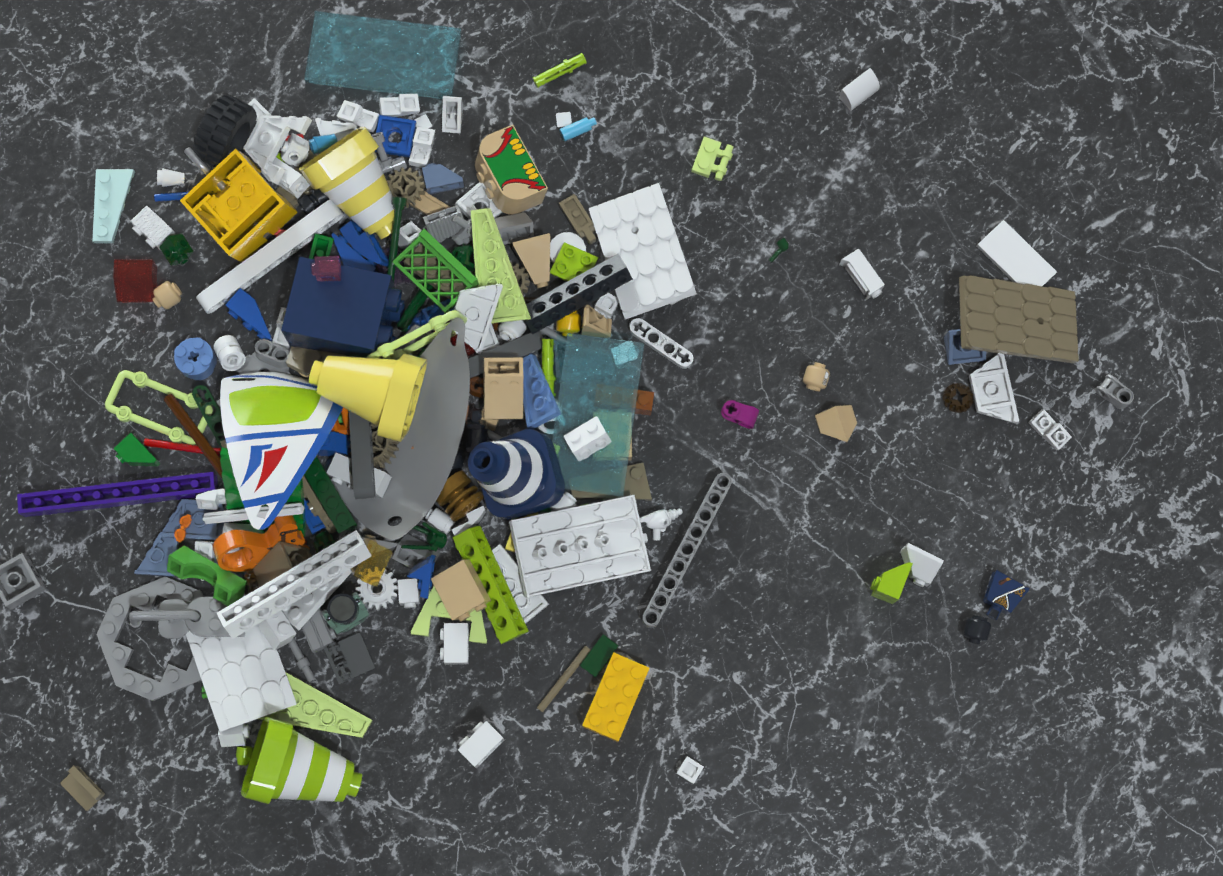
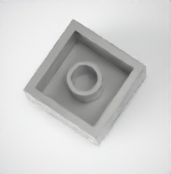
(19, 581)

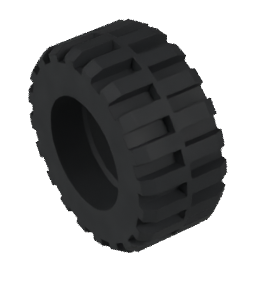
(223, 129)

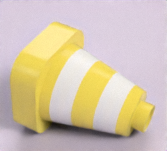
(354, 181)

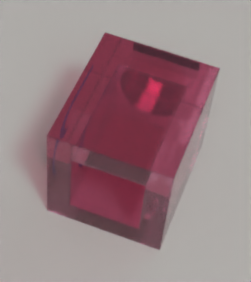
(327, 268)

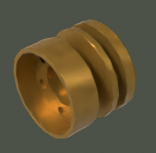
(458, 496)

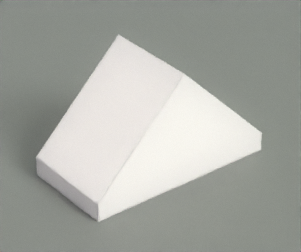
(452, 114)

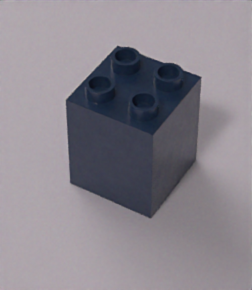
(344, 314)

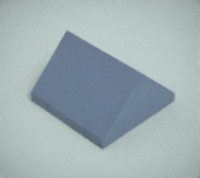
(958, 355)

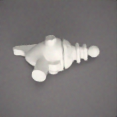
(660, 520)

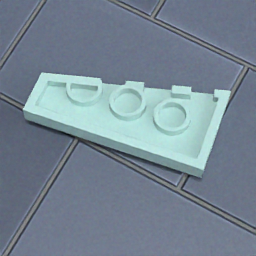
(109, 202)

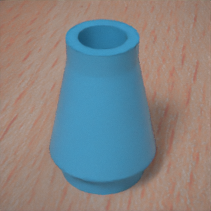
(321, 143)

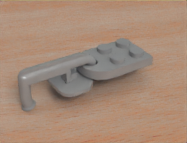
(178, 618)

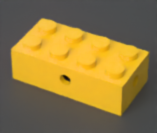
(615, 697)

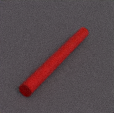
(176, 446)

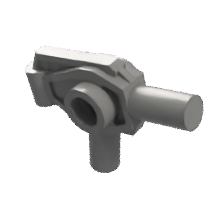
(465, 234)

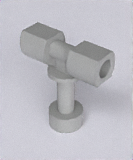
(387, 163)

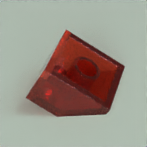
(135, 280)

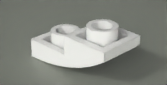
(1050, 430)

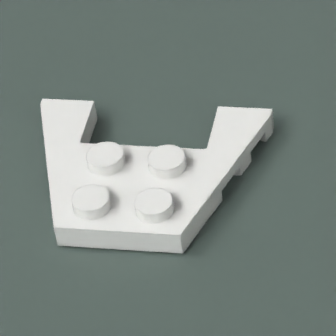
(268, 138)

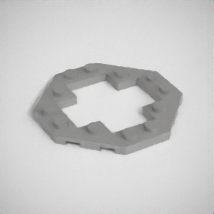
(119, 655)

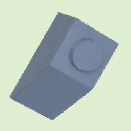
(440, 179)

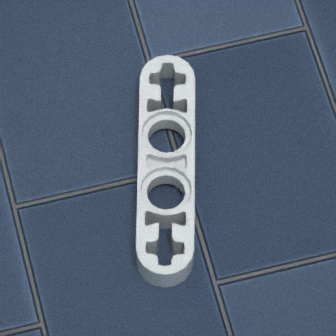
(659, 345)

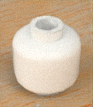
(511, 330)

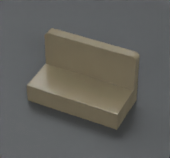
(82, 788)

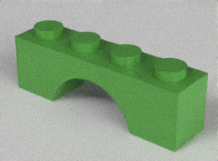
(189, 564)

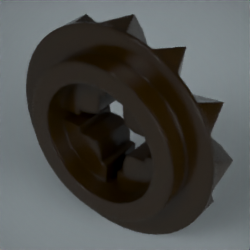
(955, 405)
(251, 583)

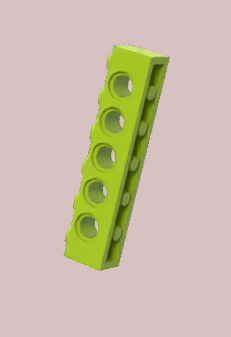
(498, 590)

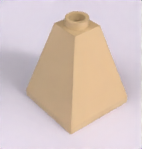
(535, 258)

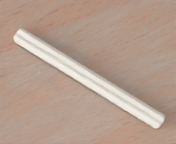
(240, 514)

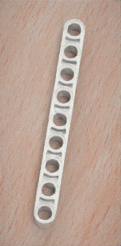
(269, 256)

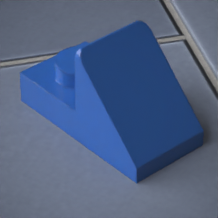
(424, 572)

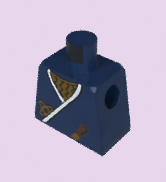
(1003, 594)

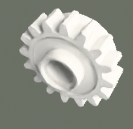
(381, 598)

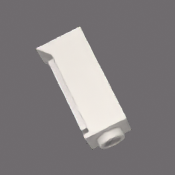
(291, 180)
(863, 274)

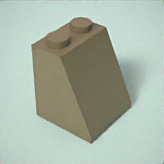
(278, 561)

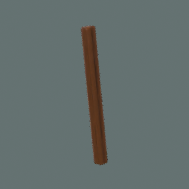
(194, 432)

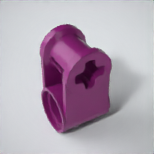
(742, 414)

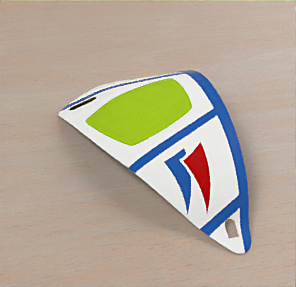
(272, 436)

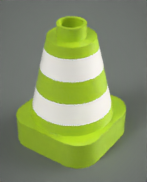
(296, 768)

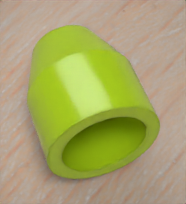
(243, 754)

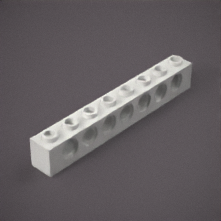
(294, 584)

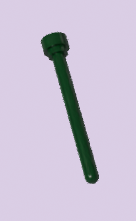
(398, 204)

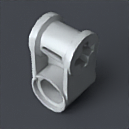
(1114, 390)

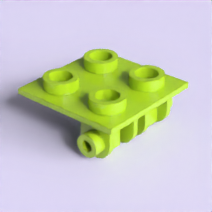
(572, 262)

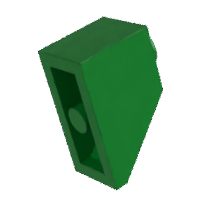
(321, 246)
(134, 452)

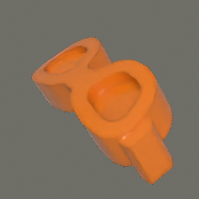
(185, 522)

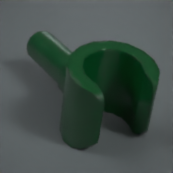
(783, 246)

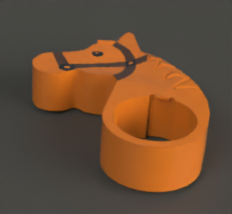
(255, 544)

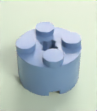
(192, 348)

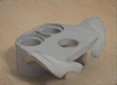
(268, 361)

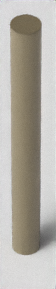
(563, 679)

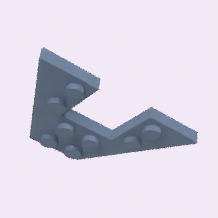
(165, 544)

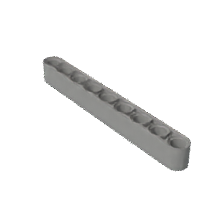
(690, 541)

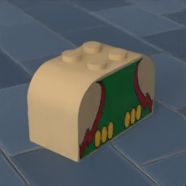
(509, 172)

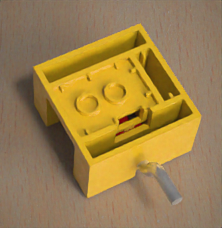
(236, 204)

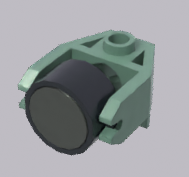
(345, 612)

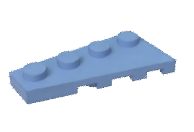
(537, 395)

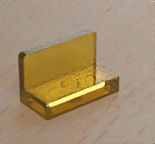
(372, 569)

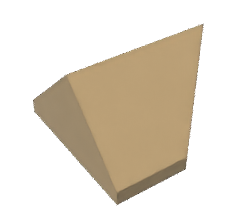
(594, 323)
(837, 422)

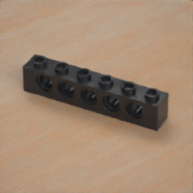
(577, 293)

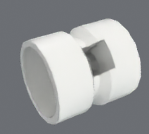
(229, 353)

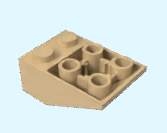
(503, 388)

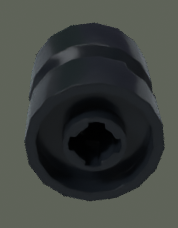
(312, 201)

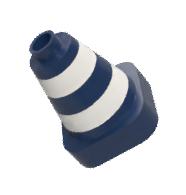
(518, 474)

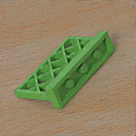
(446, 258)

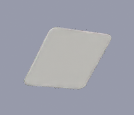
(563, 119)
(423, 121)

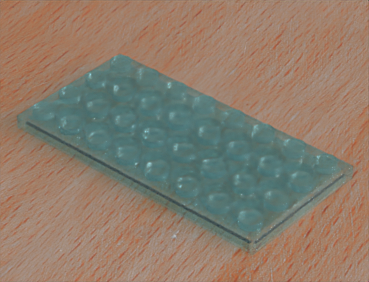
(382, 55)
(603, 382)

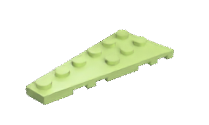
(494, 267)
(321, 712)

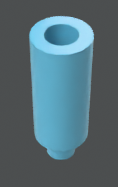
(577, 128)

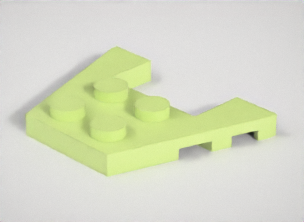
(435, 608)

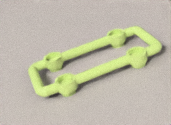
(437, 324)
(141, 380)

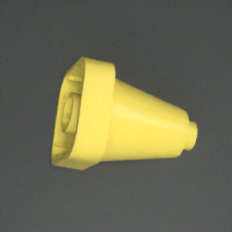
(373, 389)

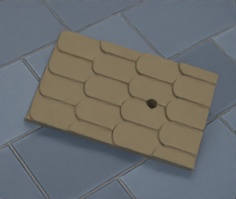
(1018, 319)

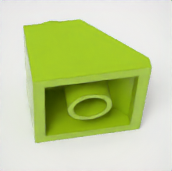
(891, 583)

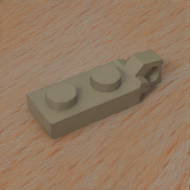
(578, 218)

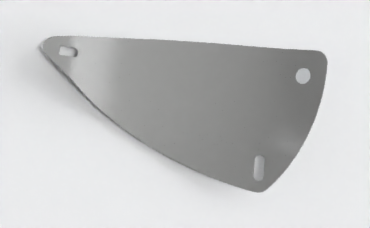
(435, 435)

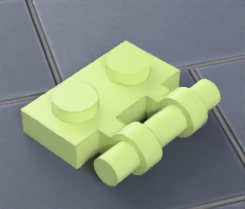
(706, 158)

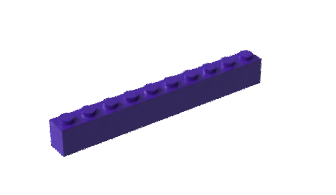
(115, 494)

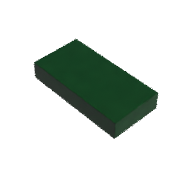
(599, 656)

